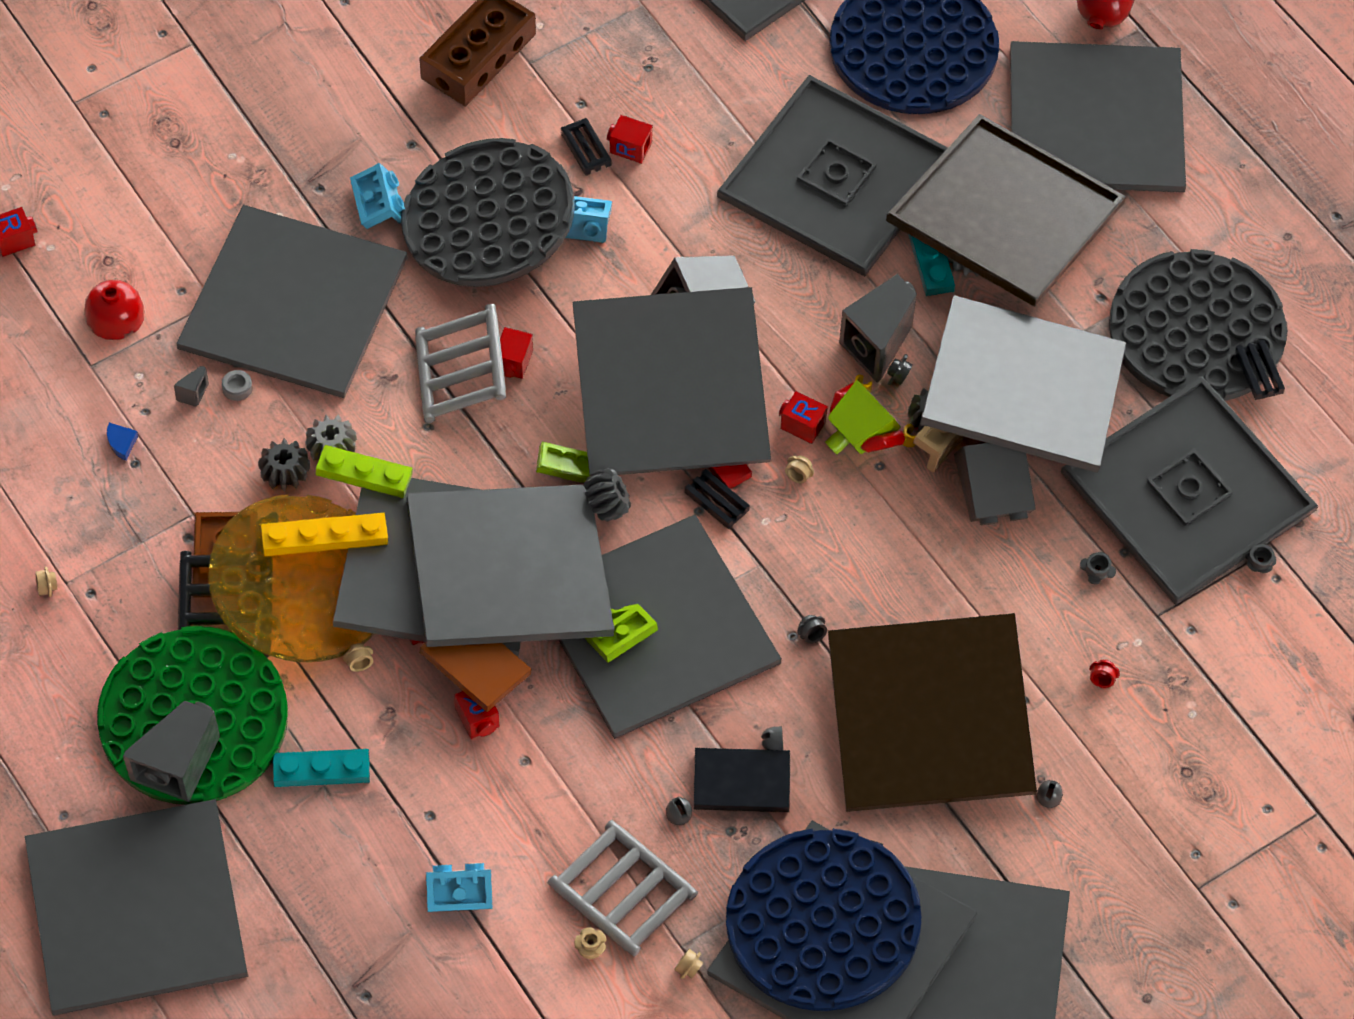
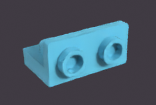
(377, 195)
(590, 219)
(459, 889)

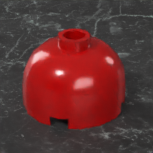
(1104, 12)
(113, 309)

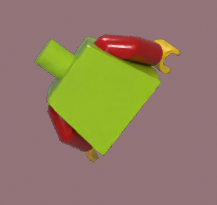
(864, 421)

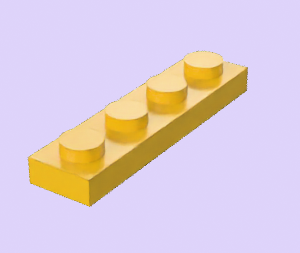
(324, 534)

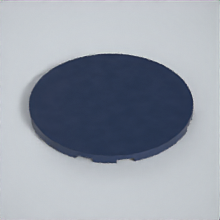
(914, 52)
(823, 919)

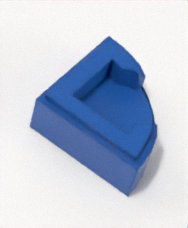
(121, 439)

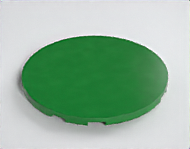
(204, 668)

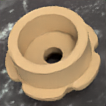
(799, 469)
(46, 582)
(359, 657)
(594, 950)
(689, 964)

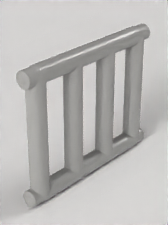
(426, 360)
(608, 923)

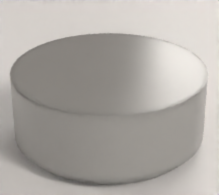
(237, 385)

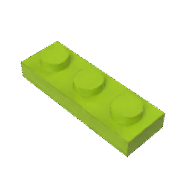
(364, 471)

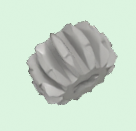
(330, 433)

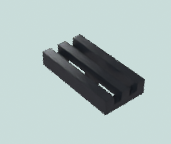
(594, 162)
(1261, 347)
(726, 492)

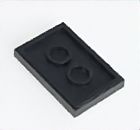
(742, 780)

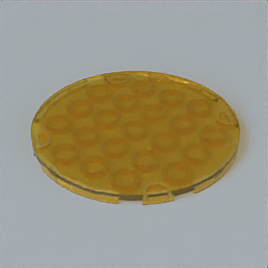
(281, 600)

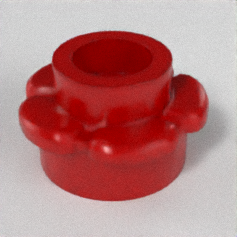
(1103, 673)

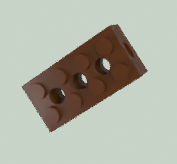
(477, 47)

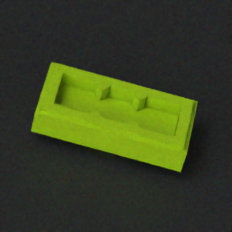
(562, 462)

